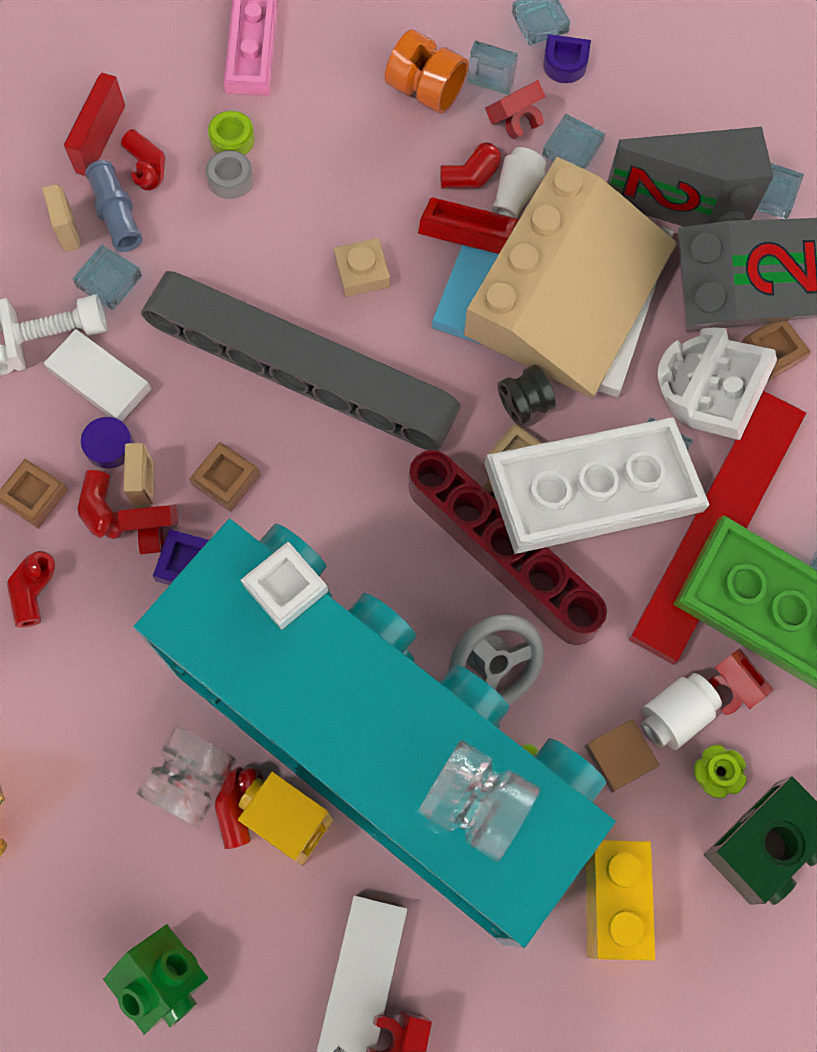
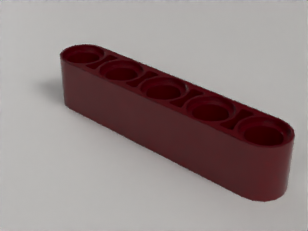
(511, 570)

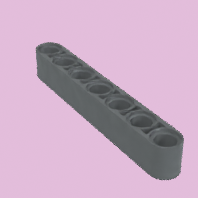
(301, 361)

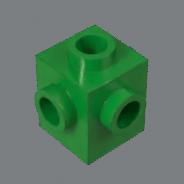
(156, 980)

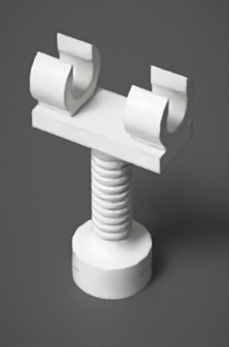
(87, 316)

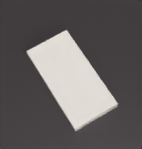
(594, 484)

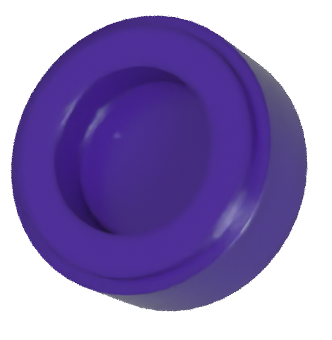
(105, 442)

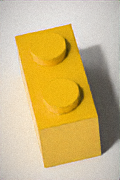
(284, 817)
(620, 902)

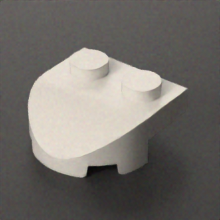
(714, 381)

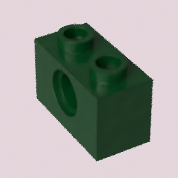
(742, 850)

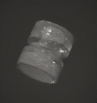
(186, 776)
(479, 801)

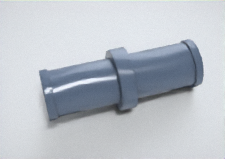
(113, 206)

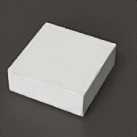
(284, 585)

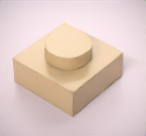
(362, 267)

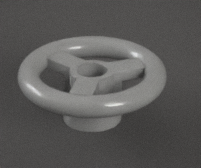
(493, 657)

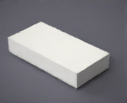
(97, 376)

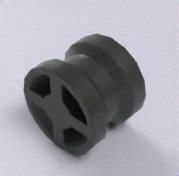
(526, 394)

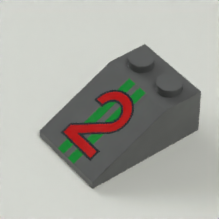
(694, 175)
(748, 272)

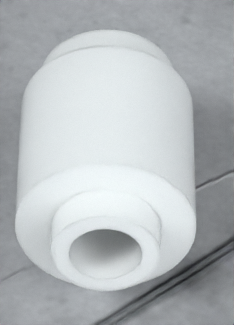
(680, 711)

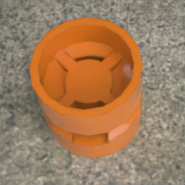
(423, 70)

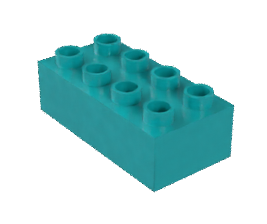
(374, 729)

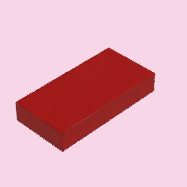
(95, 123)
(466, 225)

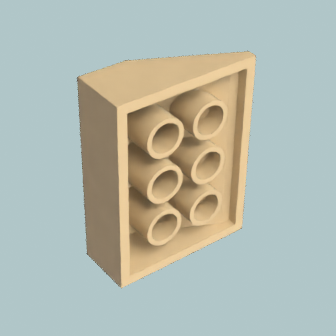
(570, 279)

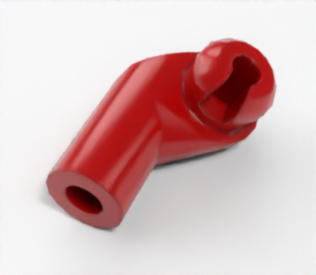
(150, 161)
(474, 172)
(94, 509)
(26, 585)
(226, 806)

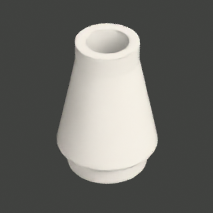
(518, 181)

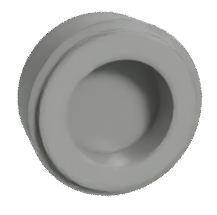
(229, 174)

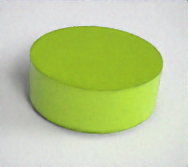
(231, 132)

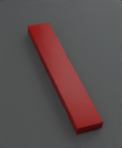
(733, 493)

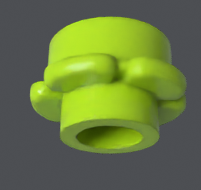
(707, 776)

